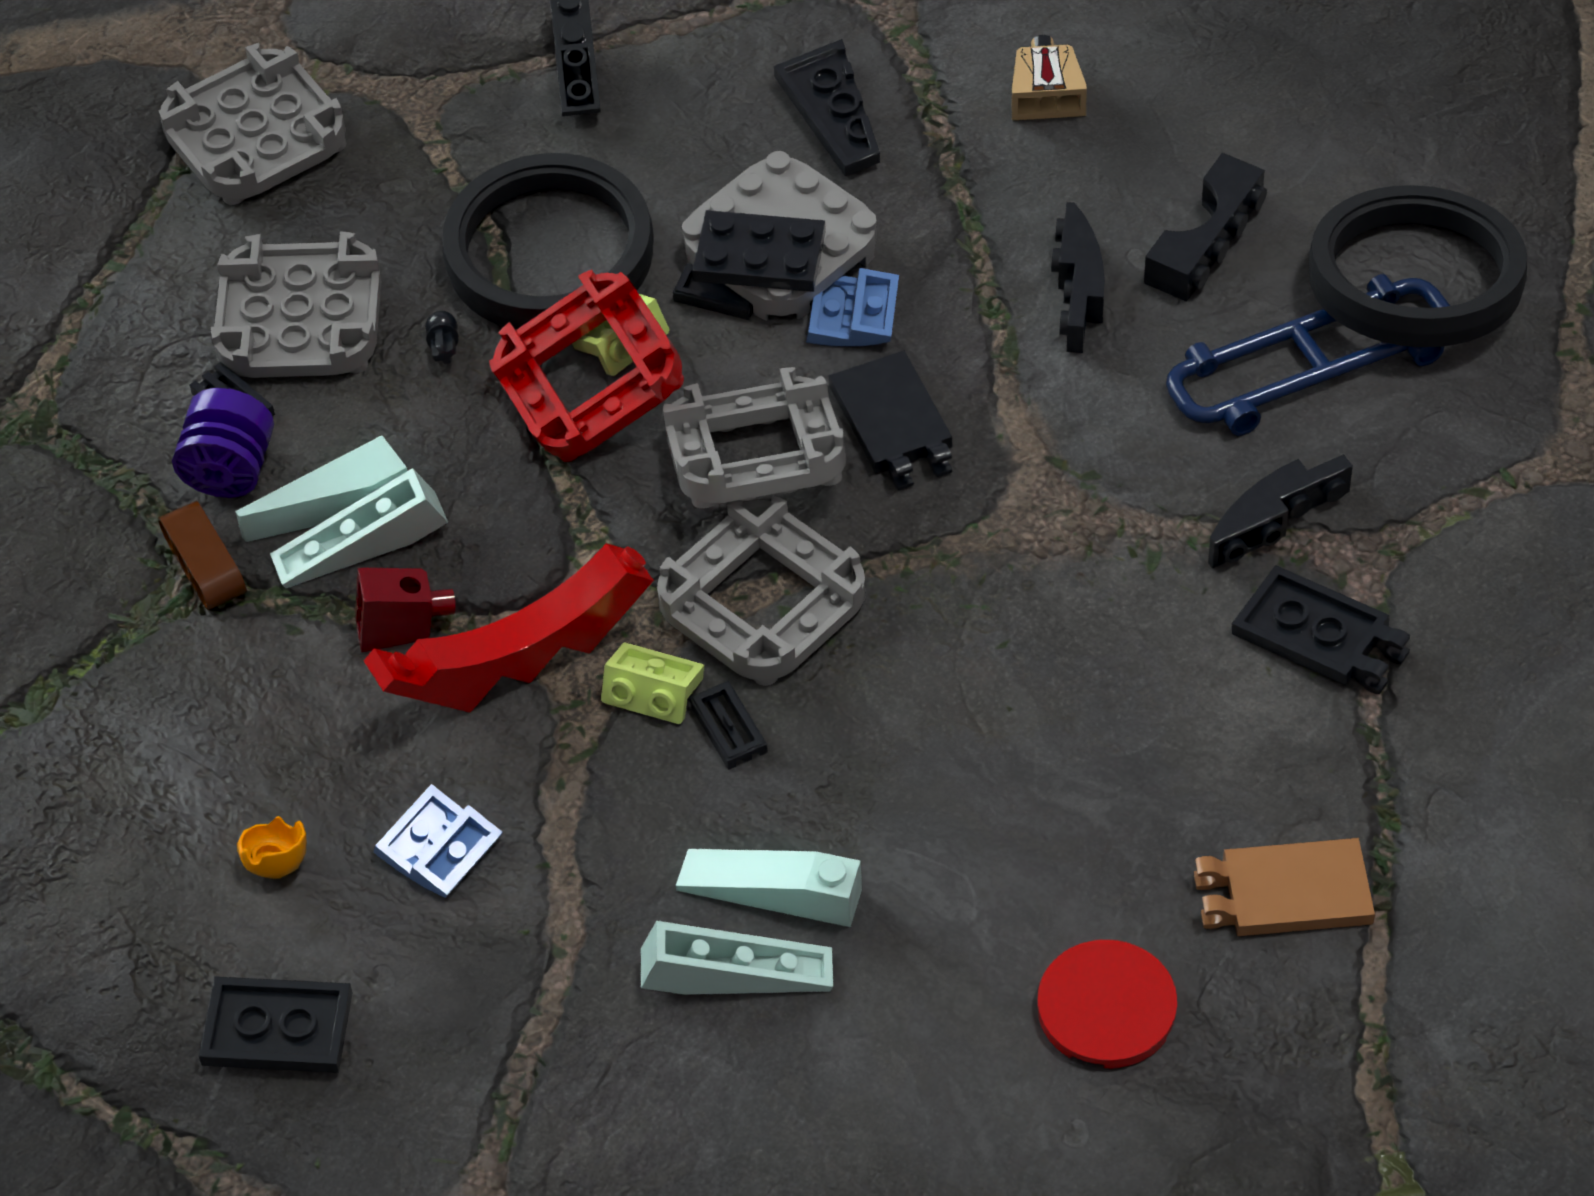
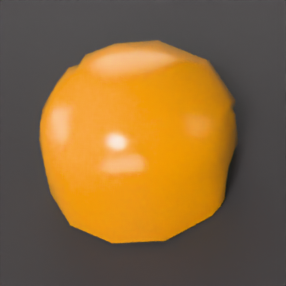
(272, 848)

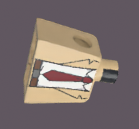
(1047, 82)

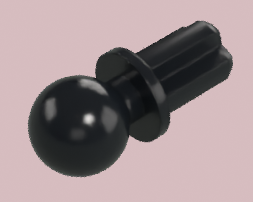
(442, 336)

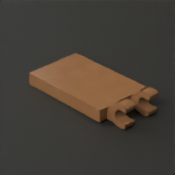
(1287, 887)

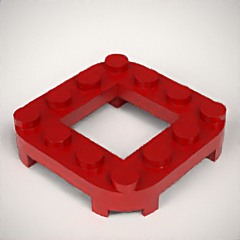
(621, 403)

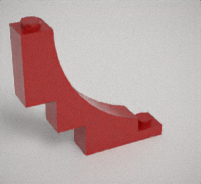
(466, 665)

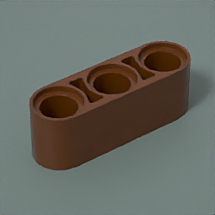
(202, 555)

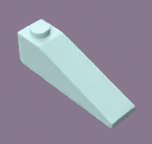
(321, 492)
(368, 528)
(780, 881)
(724, 962)

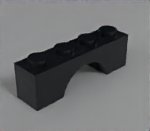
(1184, 258)

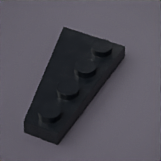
(829, 101)

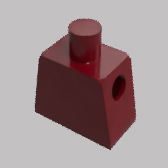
(397, 606)

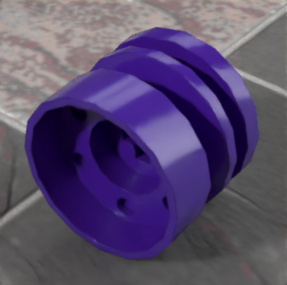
(223, 442)

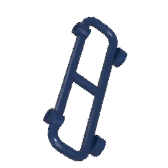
(1241, 412)

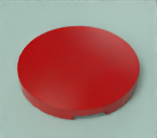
(1107, 1003)

